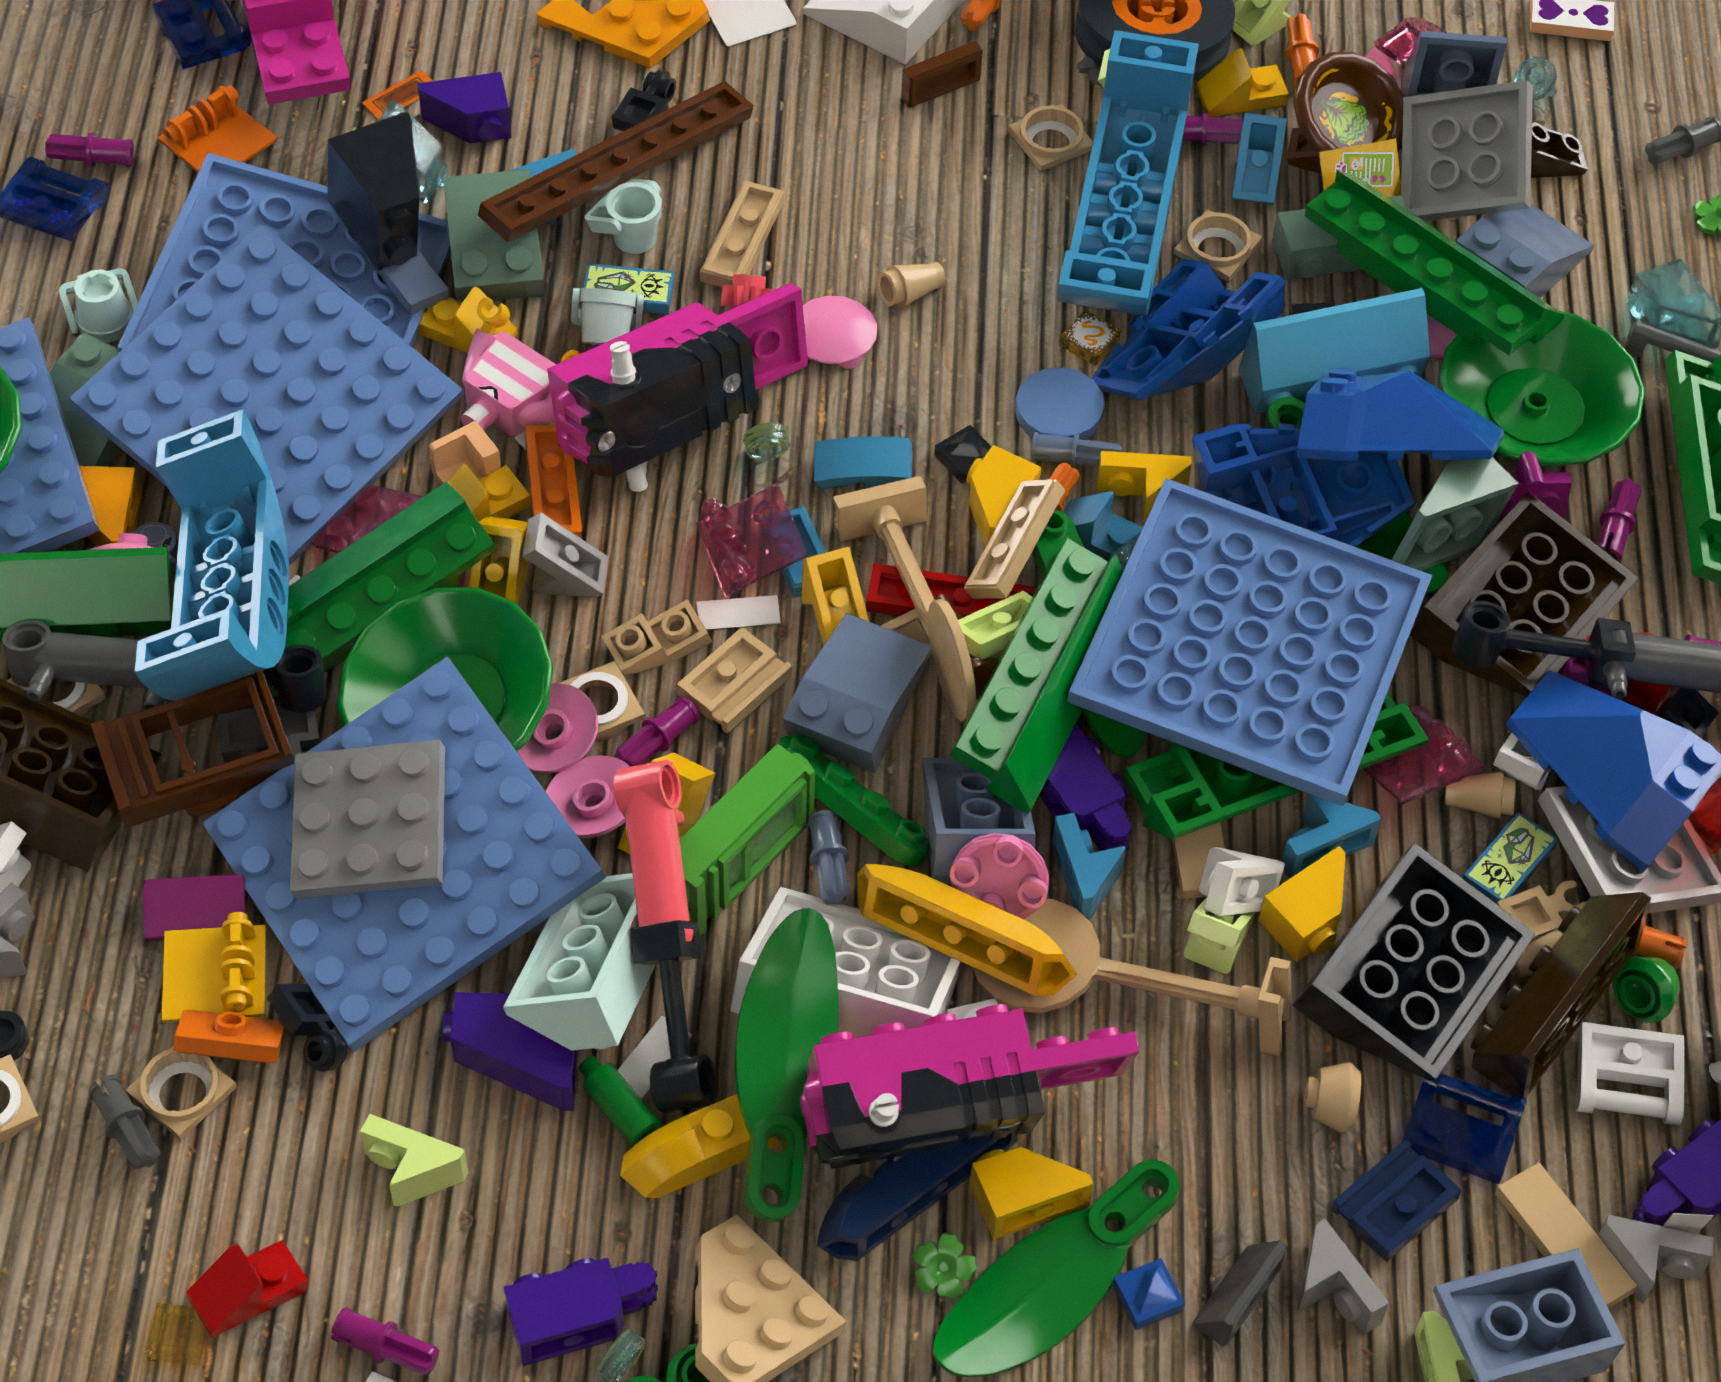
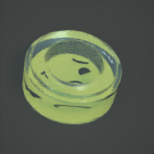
(766, 441)
(621, 1356)

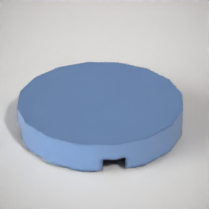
(1059, 403)

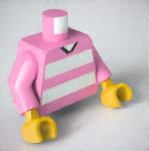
(505, 378)

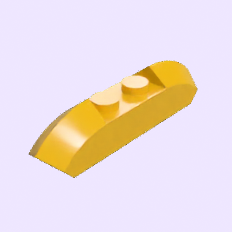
(963, 928)
(689, 1149)

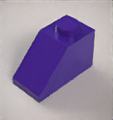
(467, 107)

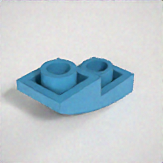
(862, 459)

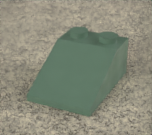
(479, 253)
(68, 375)
(1456, 512)

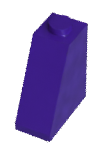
(508, 1050)

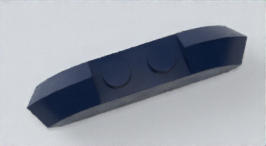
(901, 1190)

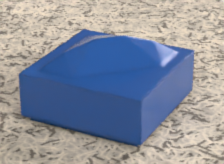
(1148, 1294)

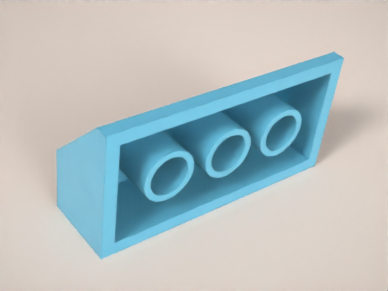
(1367, 336)

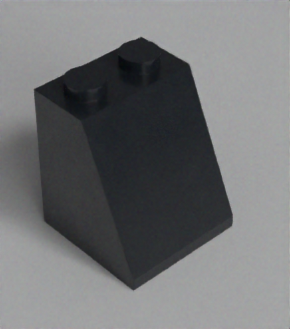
(377, 188)

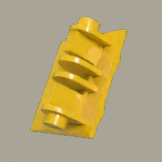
(215, 969)

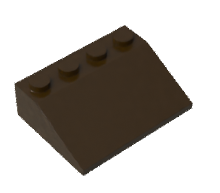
(1542, 577)
(55, 779)
(1560, 992)

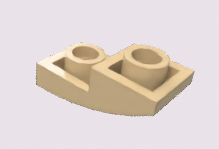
(652, 643)

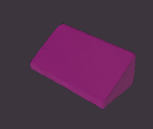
(191, 903)

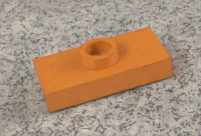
(229, 1036)

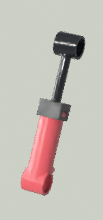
(665, 935)

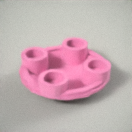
(838, 330)
(1002, 873)

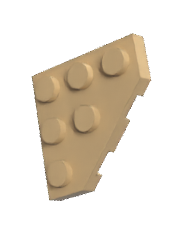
(754, 1308)

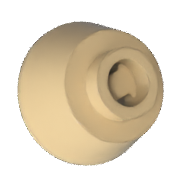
(1334, 1096)

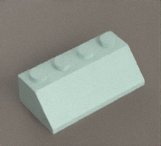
(583, 970)

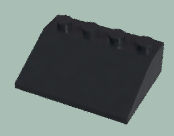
(1415, 966)

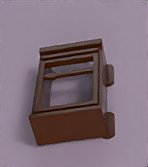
(133, 771)

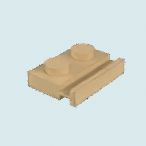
(734, 679)

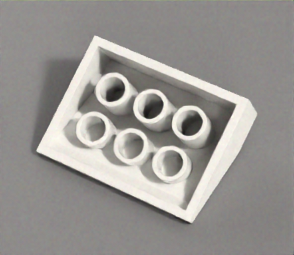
(887, 26)
(879, 971)

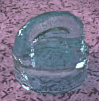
(1540, 74)

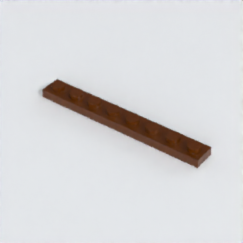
(614, 161)

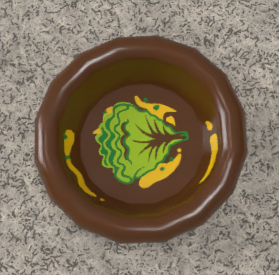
(1347, 102)

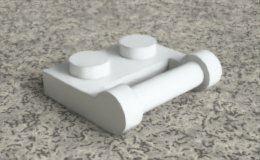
(1632, 1058)

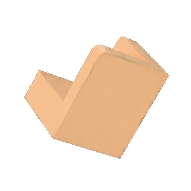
(464, 446)

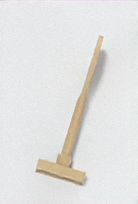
(885, 512)
(1082, 948)

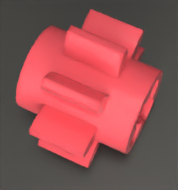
(743, 289)

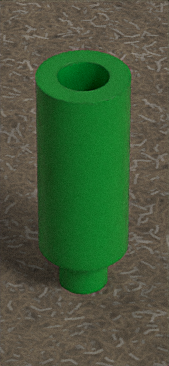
(618, 1100)

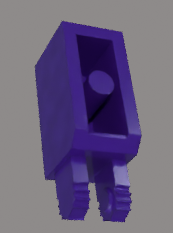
(1087, 788)
(1685, 1179)
(576, 1306)

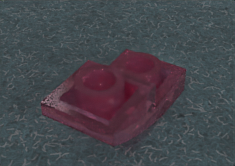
(1400, 40)

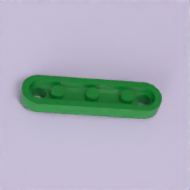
(861, 807)

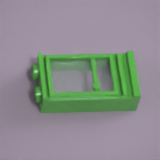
(746, 832)

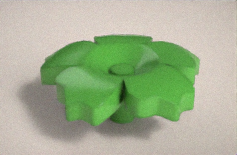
(1708, 215)
(943, 1266)

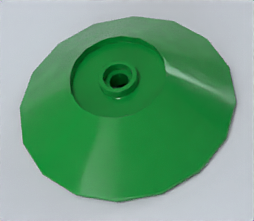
(1559, 398)
(483, 636)

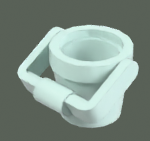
(629, 214)
(100, 304)
(605, 313)

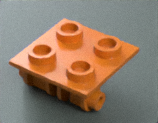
(216, 129)

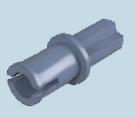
(1069, 449)
(829, 856)

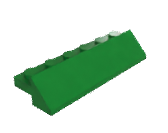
(1413, 255)
(1696, 419)
(399, 559)
(89, 591)
(1024, 706)
(1193, 790)

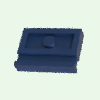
(1396, 1200)

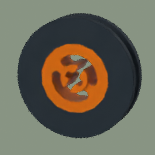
(1183, 20)

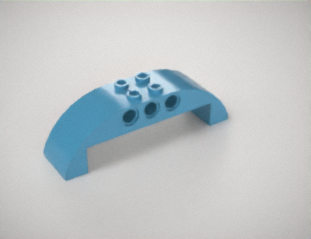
(1130, 175)
(228, 565)

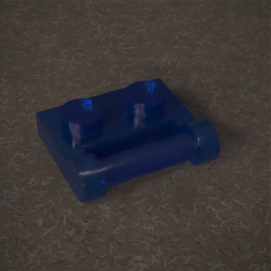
(191, 34)
(48, 208)
(1460, 1138)

